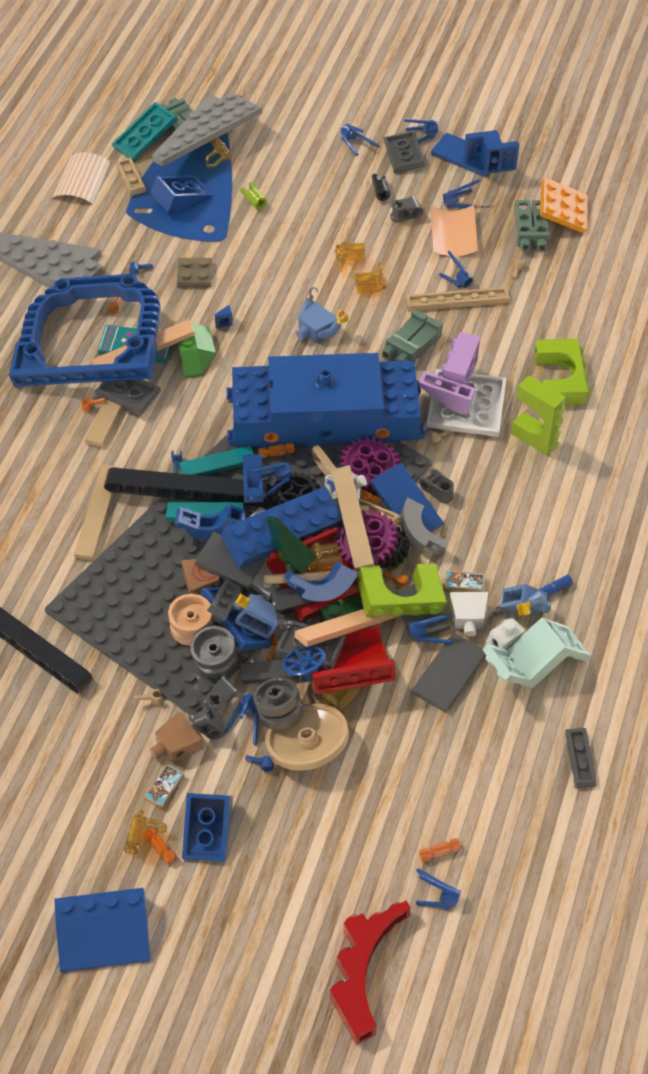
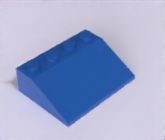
(102, 929)

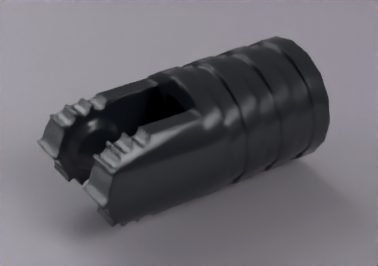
(381, 187)

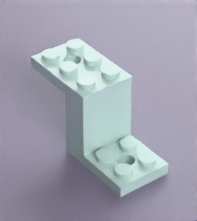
(535, 653)

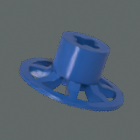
(304, 664)

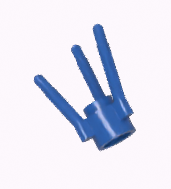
(429, 127)
(350, 132)
(452, 196)
(463, 277)
(281, 471)
(418, 629)
(246, 707)
(449, 894)

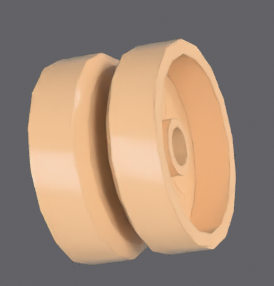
(188, 616)

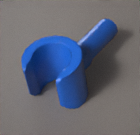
(135, 267)
(176, 459)
(266, 762)

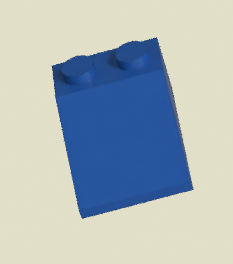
(179, 192)
(207, 826)

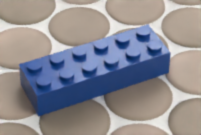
(303, 516)

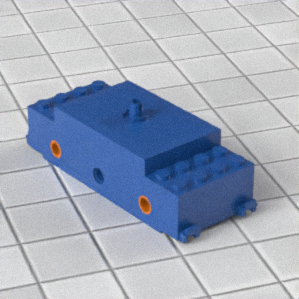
(324, 401)

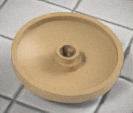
(311, 741)

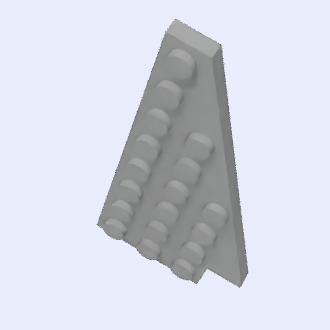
(206, 123)
(48, 259)

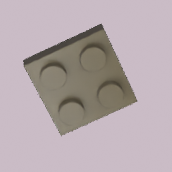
(194, 272)

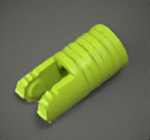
(254, 196)

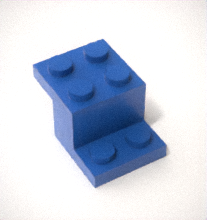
(491, 151)

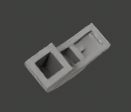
(414, 529)

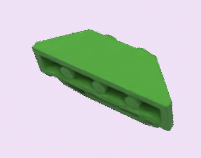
(196, 352)

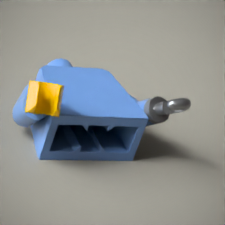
(317, 321)
(523, 600)
(258, 615)

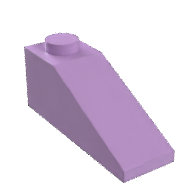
(448, 392)

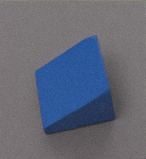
(223, 317)

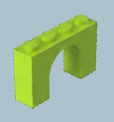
(565, 353)
(549, 406)
(381, 602)

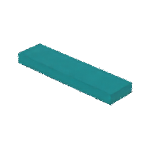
(215, 462)
(199, 507)

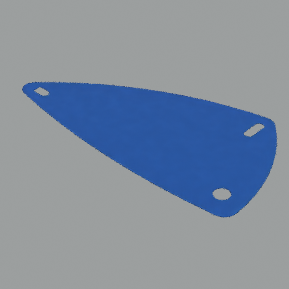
(191, 221)

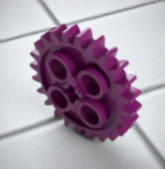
(369, 462)
(385, 536)

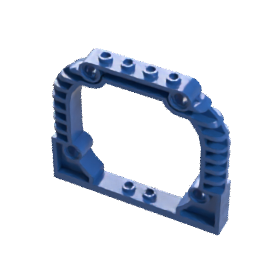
(133, 364)

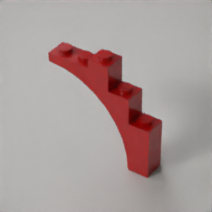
(350, 996)

